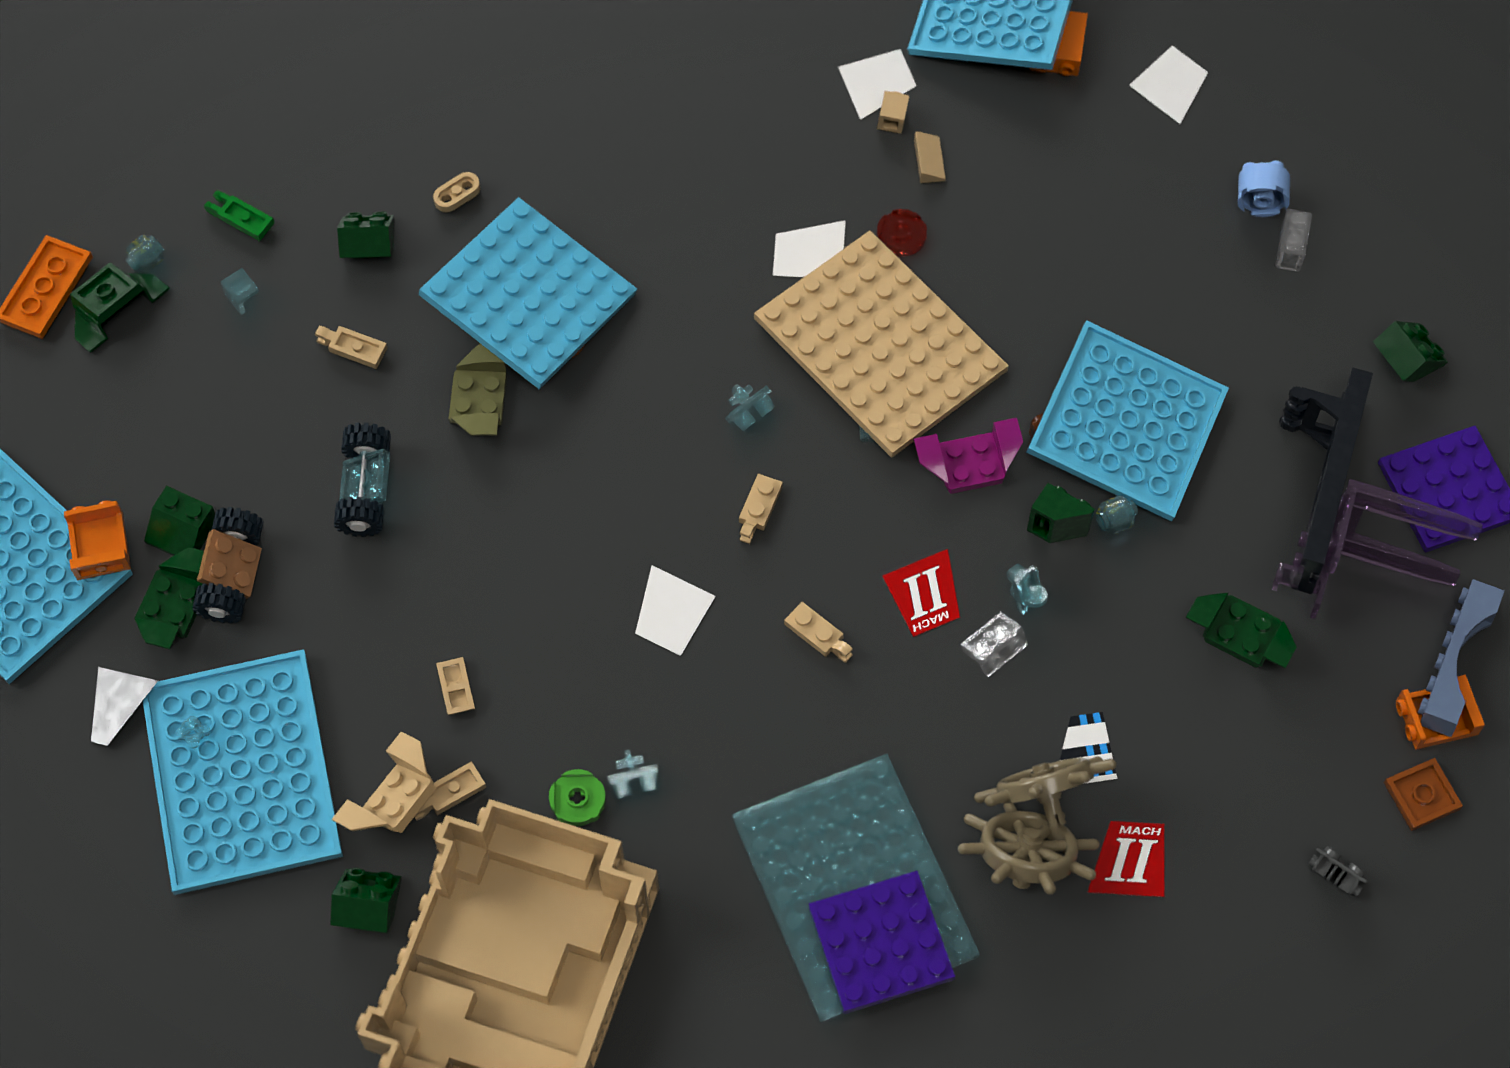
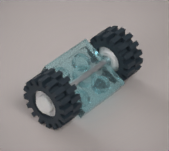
(363, 480)

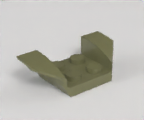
(479, 392)

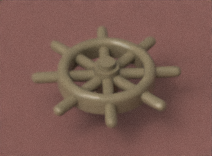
(1045, 783)
(1028, 848)

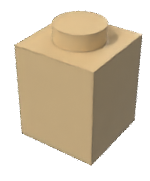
(893, 112)

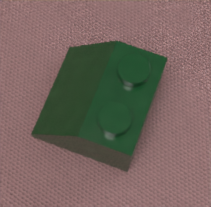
(178, 522)

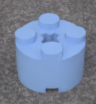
(1264, 188)

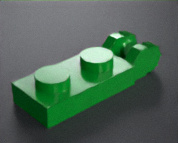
(240, 215)

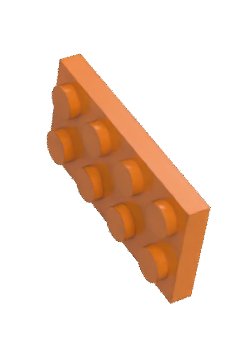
(44, 286)

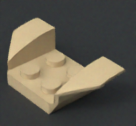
(398, 795)

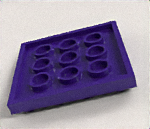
(1452, 475)
(881, 942)

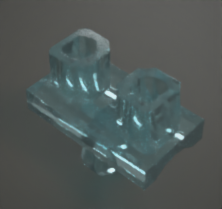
(759, 400)
(1026, 587)
(646, 775)

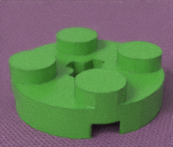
(588, 809)

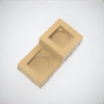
(455, 686)

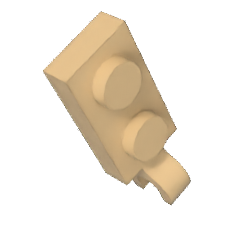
(352, 345)
(759, 506)
(818, 632)
(453, 790)

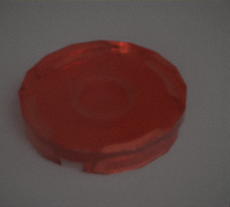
(902, 232)

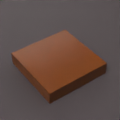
(1423, 794)

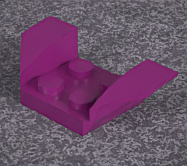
(971, 460)

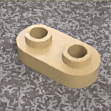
(455, 192)

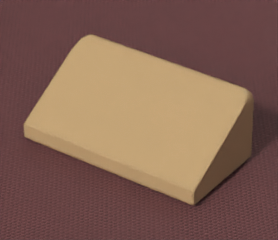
(929, 158)

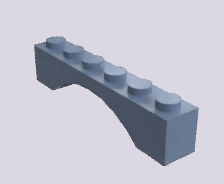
(1446, 701)

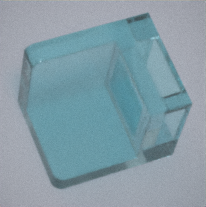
(239, 288)

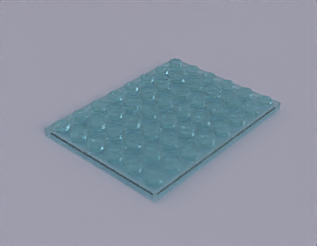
(836, 840)

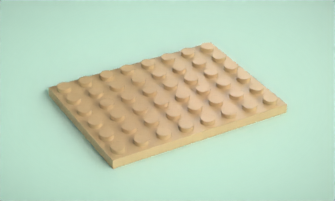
(881, 343)

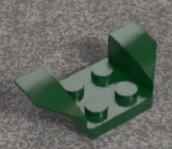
(106, 294)
(170, 599)
(1242, 630)

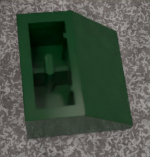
(366, 235)
(1410, 350)
(1059, 515)
(365, 900)

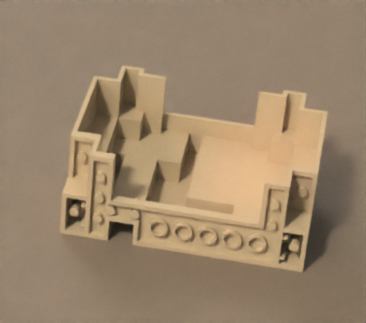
(513, 948)

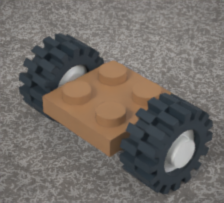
(228, 565)

